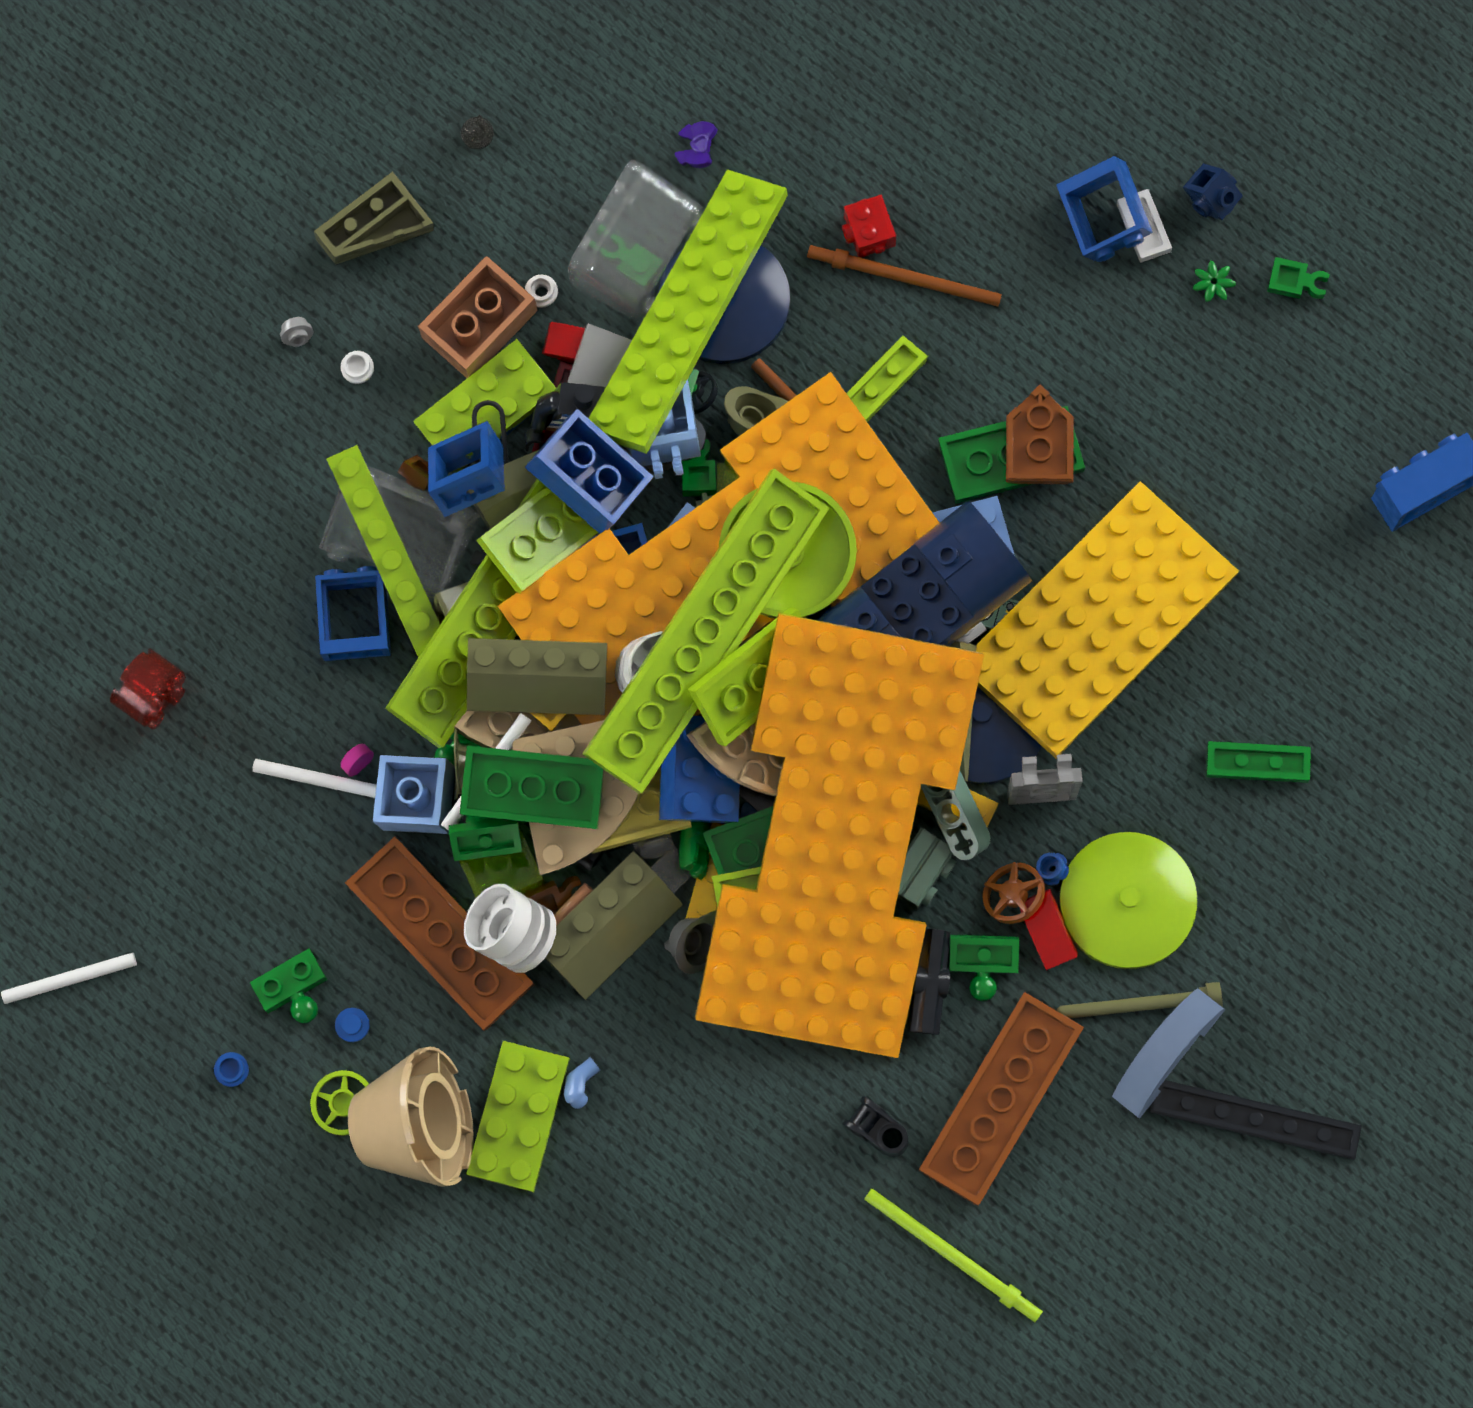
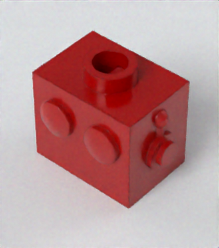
(868, 226)

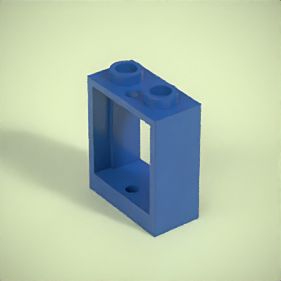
(1090, 181)
(483, 477)
(352, 647)

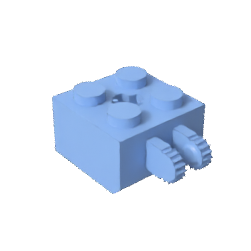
(675, 439)

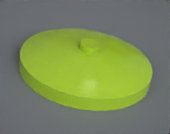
(822, 565)
(1128, 900)

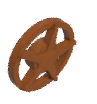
(1013, 892)

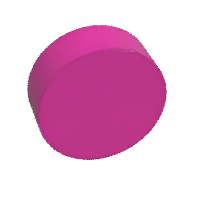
(356, 759)

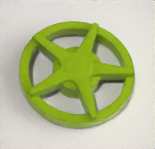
(338, 1100)

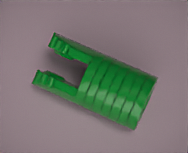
(694, 850)

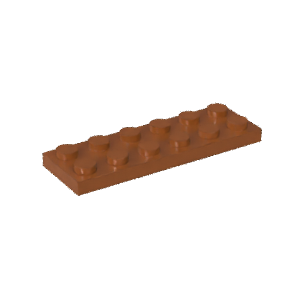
(433, 931)
(1001, 1099)

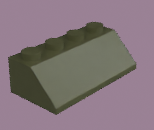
(536, 676)
(611, 925)

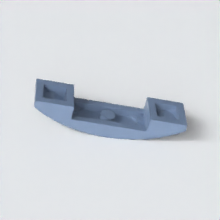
(1165, 1050)

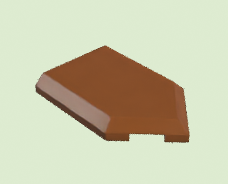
(1039, 441)

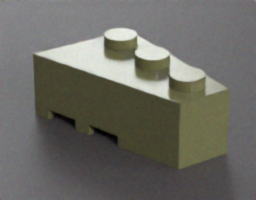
(373, 222)

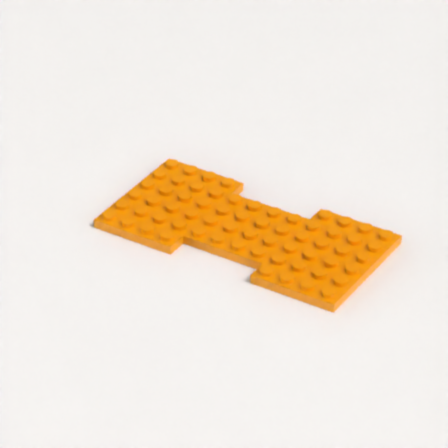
(811, 440)
(858, 736)

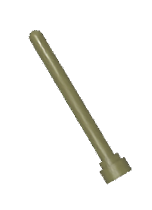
(1212, 990)

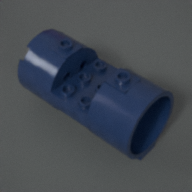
(938, 584)

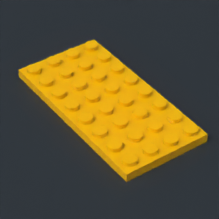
(1099, 619)

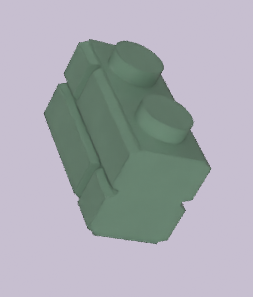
(924, 864)

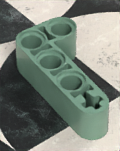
(957, 838)

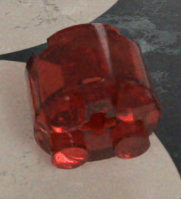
(149, 688)

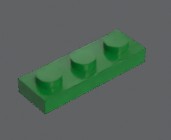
(1258, 762)

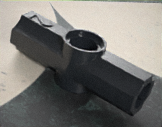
(930, 983)

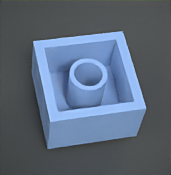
(413, 794)

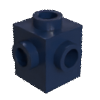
(1212, 191)

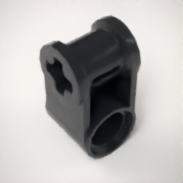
(876, 1127)

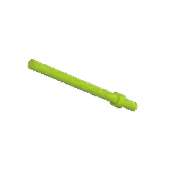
(1009, 1296)

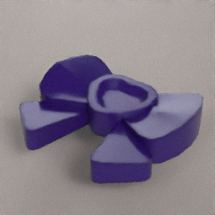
(701, 136)

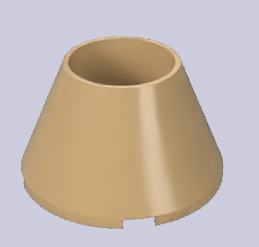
(414, 1120)

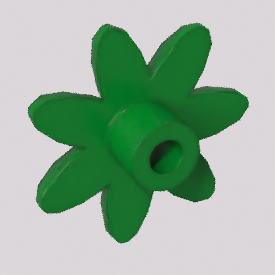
(1218, 277)

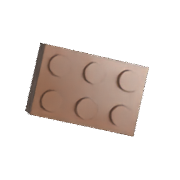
(478, 317)

